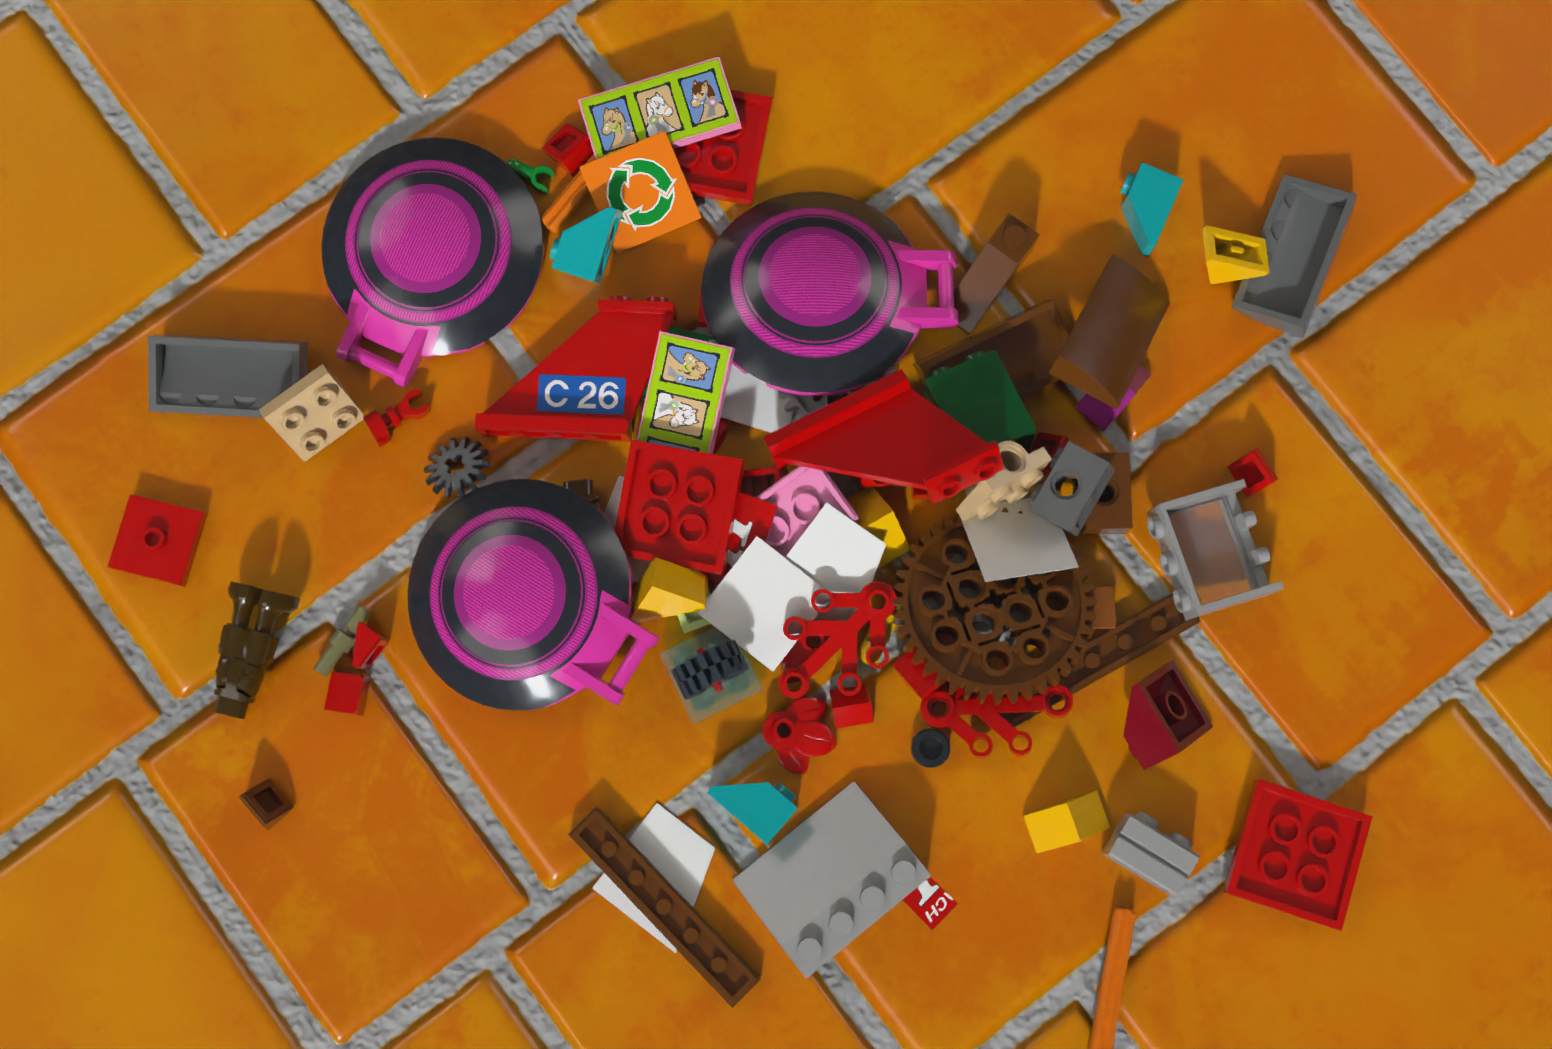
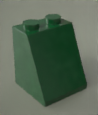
(982, 399)

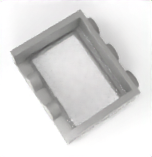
(1210, 551)

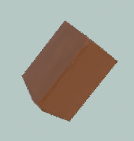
(1104, 608)

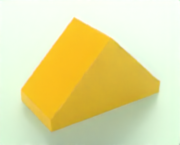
(1233, 255)
(881, 522)
(668, 591)
(1066, 822)

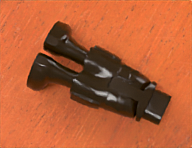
(247, 651)

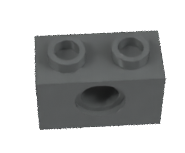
(1073, 510)

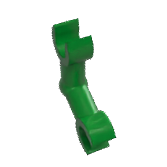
(530, 173)

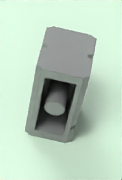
(1150, 853)

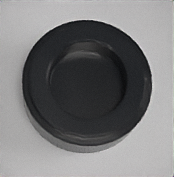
(930, 748)

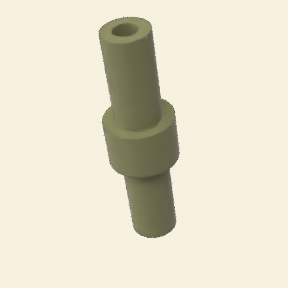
(341, 641)

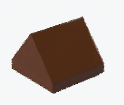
(266, 803)

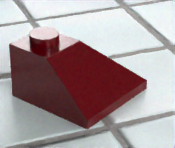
(1163, 717)

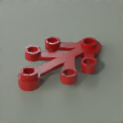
(842, 634)
(990, 714)

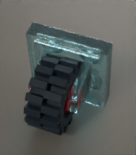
(710, 674)

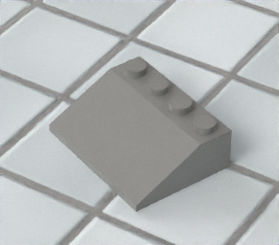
(831, 879)

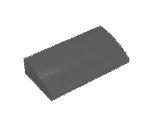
(1301, 246)
(221, 373)

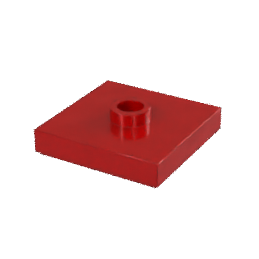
(157, 540)

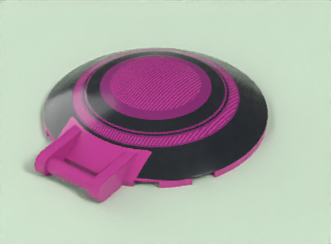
(430, 252)
(821, 292)
(524, 597)

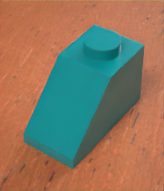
(1148, 204)
(587, 245)
(757, 806)

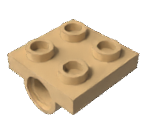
(312, 413)
(1010, 484)

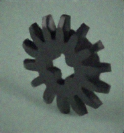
(460, 478)

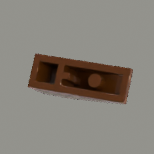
(992, 271)

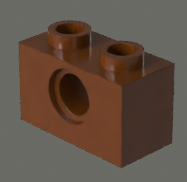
(1116, 514)

